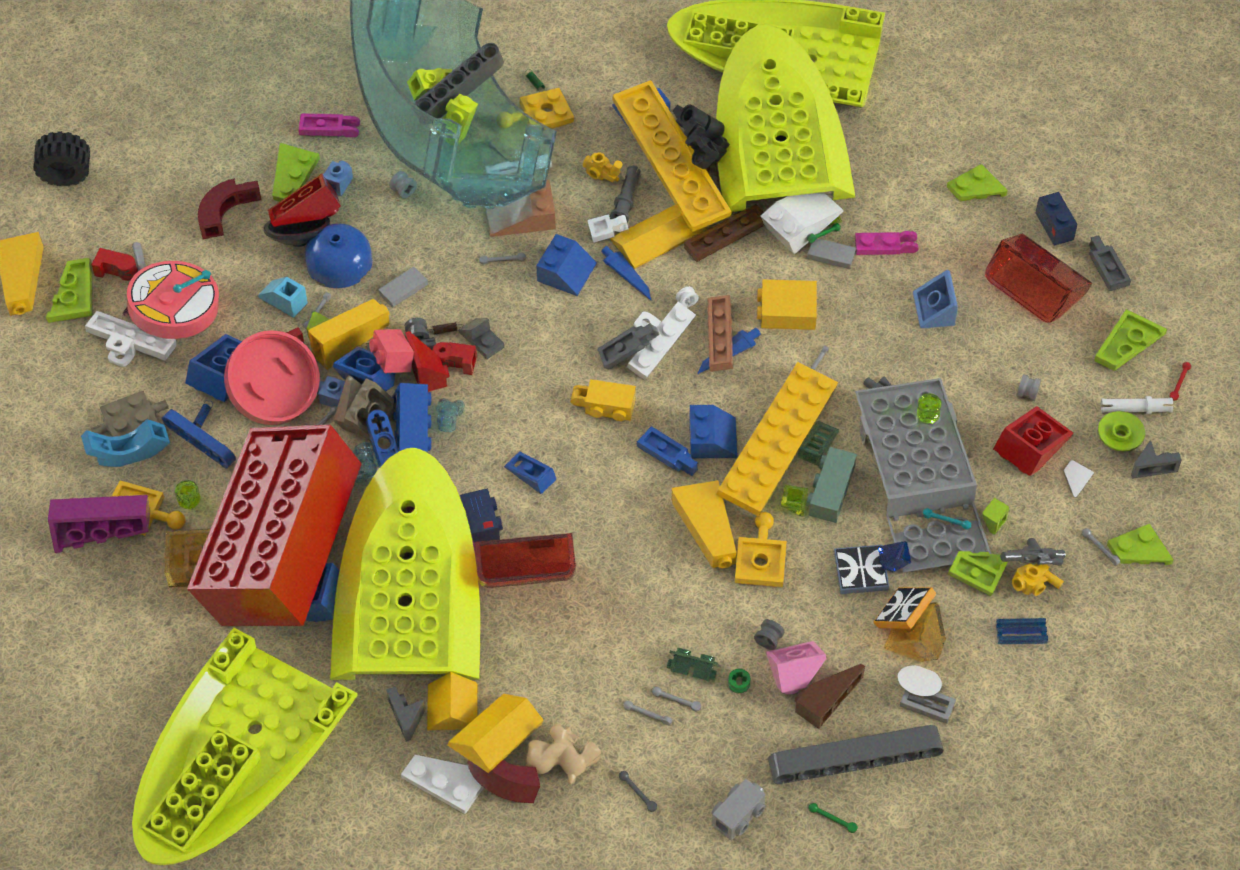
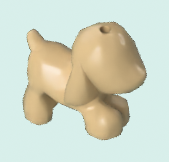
(562, 753)

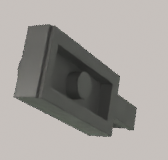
(1108, 264)
(626, 344)

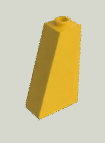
(20, 271)
(347, 331)
(707, 521)

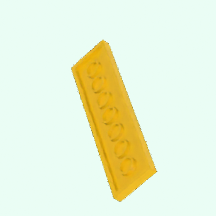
(670, 156)
(777, 439)

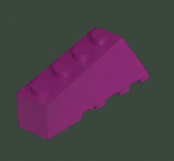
(96, 519)

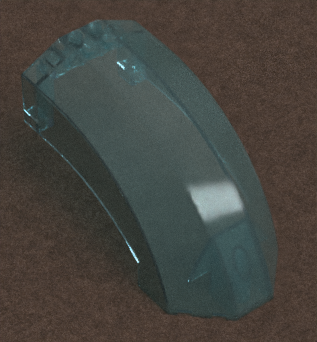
(504, 148)

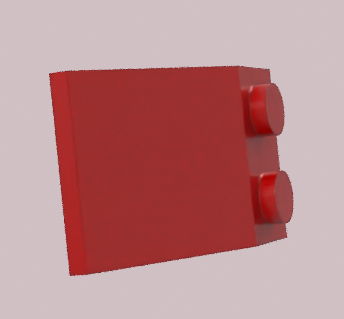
(308, 203)
(1032, 440)

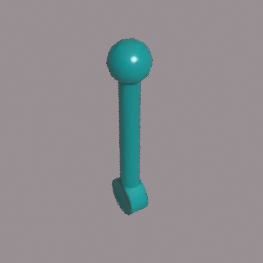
(205, 275)
(927, 513)

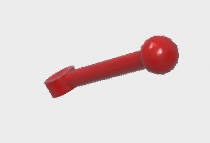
(1174, 394)

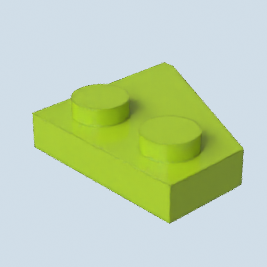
(976, 184)
(1140, 547)
(978, 570)

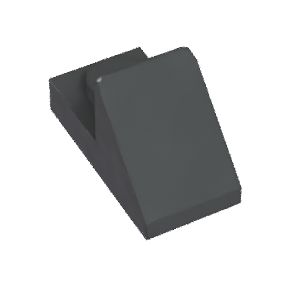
(479, 334)
(1151, 464)
(406, 715)

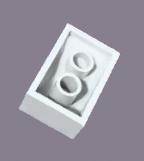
(799, 216)

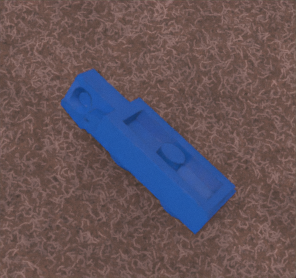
(667, 451)

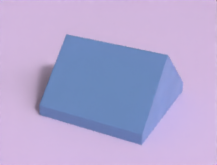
(936, 302)

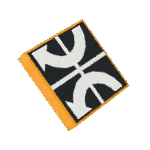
(905, 607)

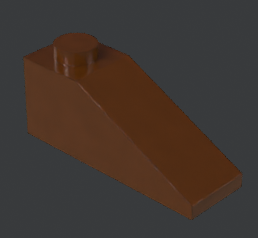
(826, 695)

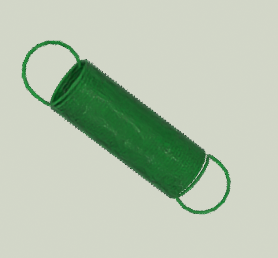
(534, 80)

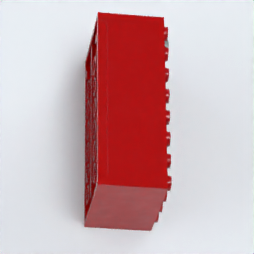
(275, 526)

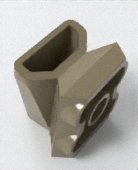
(358, 402)

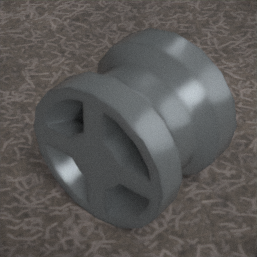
(417, 327)
(769, 634)

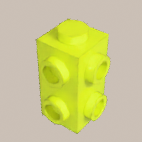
(424, 80)
(461, 111)

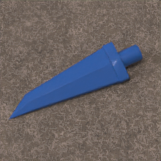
(624, 269)
(741, 342)

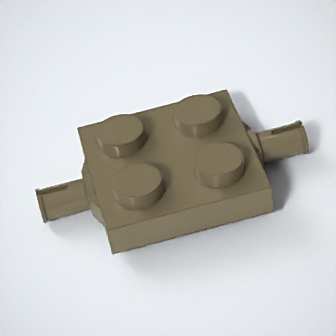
(128, 414)

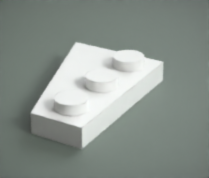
(443, 780)

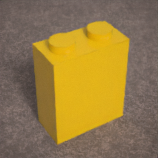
(787, 304)

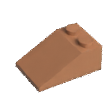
(525, 215)

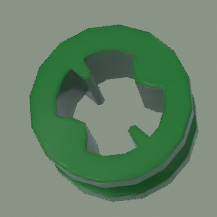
(745, 680)

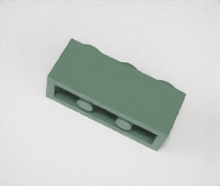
(831, 484)

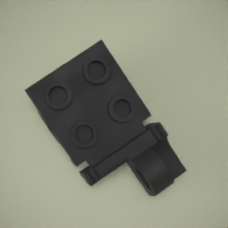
(703, 135)

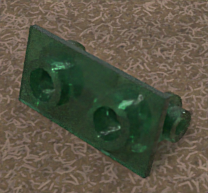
(702, 666)

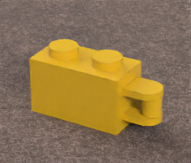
(605, 399)

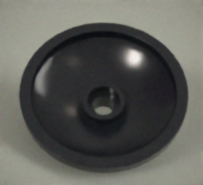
(297, 233)

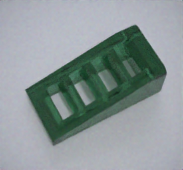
(813, 456)

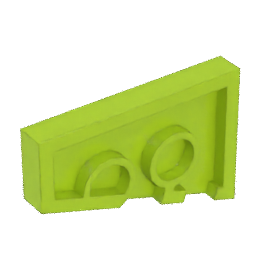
(292, 170)
(74, 294)
(1128, 339)

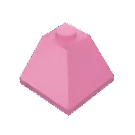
(795, 665)

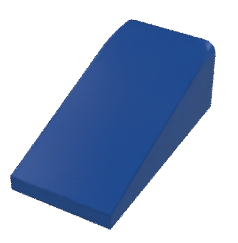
(532, 472)

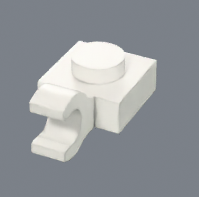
(602, 227)

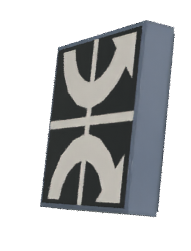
(860, 570)

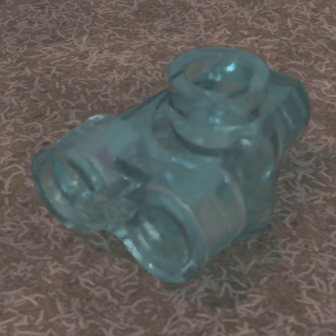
(448, 414)
(368, 459)

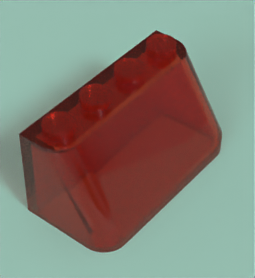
(1035, 278)
(525, 560)

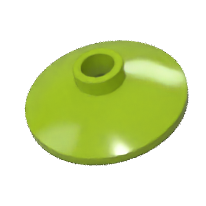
(1121, 423)

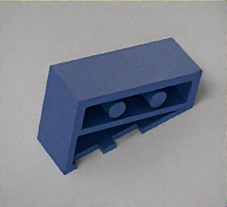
(412, 416)

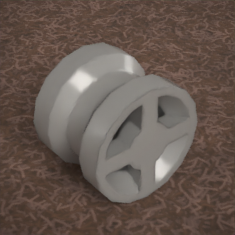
(403, 184)
(1028, 387)

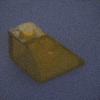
(925, 638)

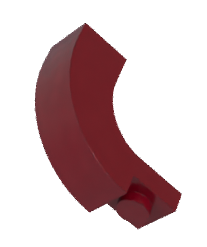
(220, 200)
(508, 781)

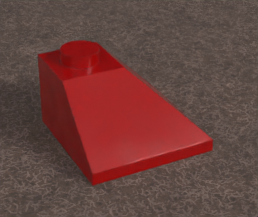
(427, 364)

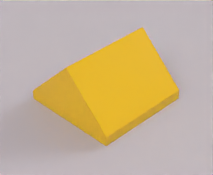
(451, 702)

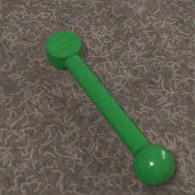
(836, 227)
(851, 827)

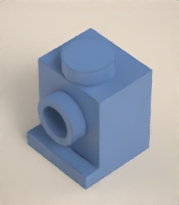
(340, 175)
(330, 391)

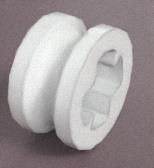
(687, 297)

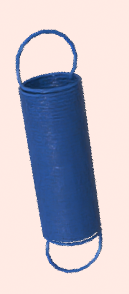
(203, 413)

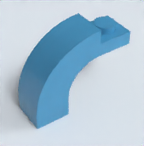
(129, 448)

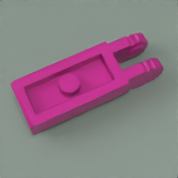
(328, 125)
(886, 243)

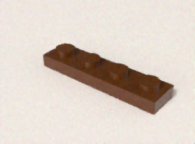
(725, 233)

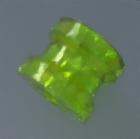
(933, 404)
(184, 499)

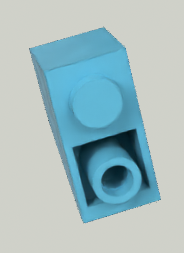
(285, 295)

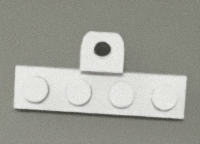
(669, 330)
(126, 338)

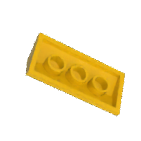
(654, 237)
(497, 731)

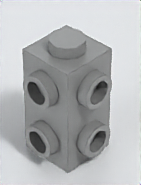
(738, 809)

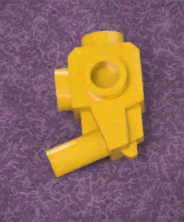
(599, 167)
(1031, 579)

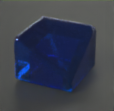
(894, 556)

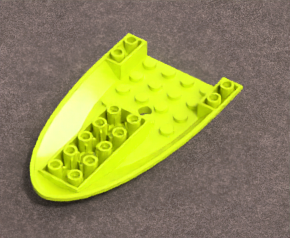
(835, 36)
(815, 149)
(443, 621)
(211, 730)

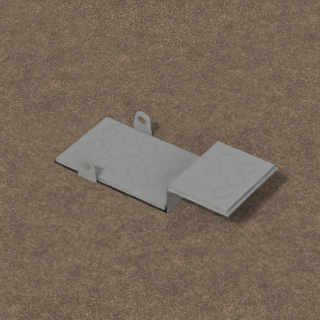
(921, 470)

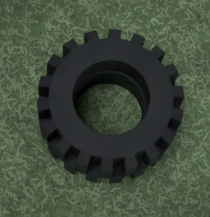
(61, 159)

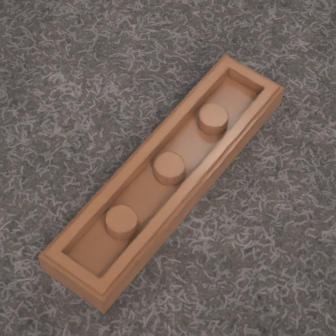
(720, 333)

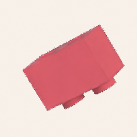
(392, 351)

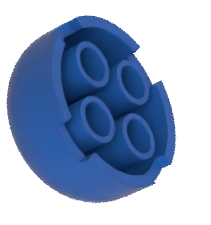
(338, 256)

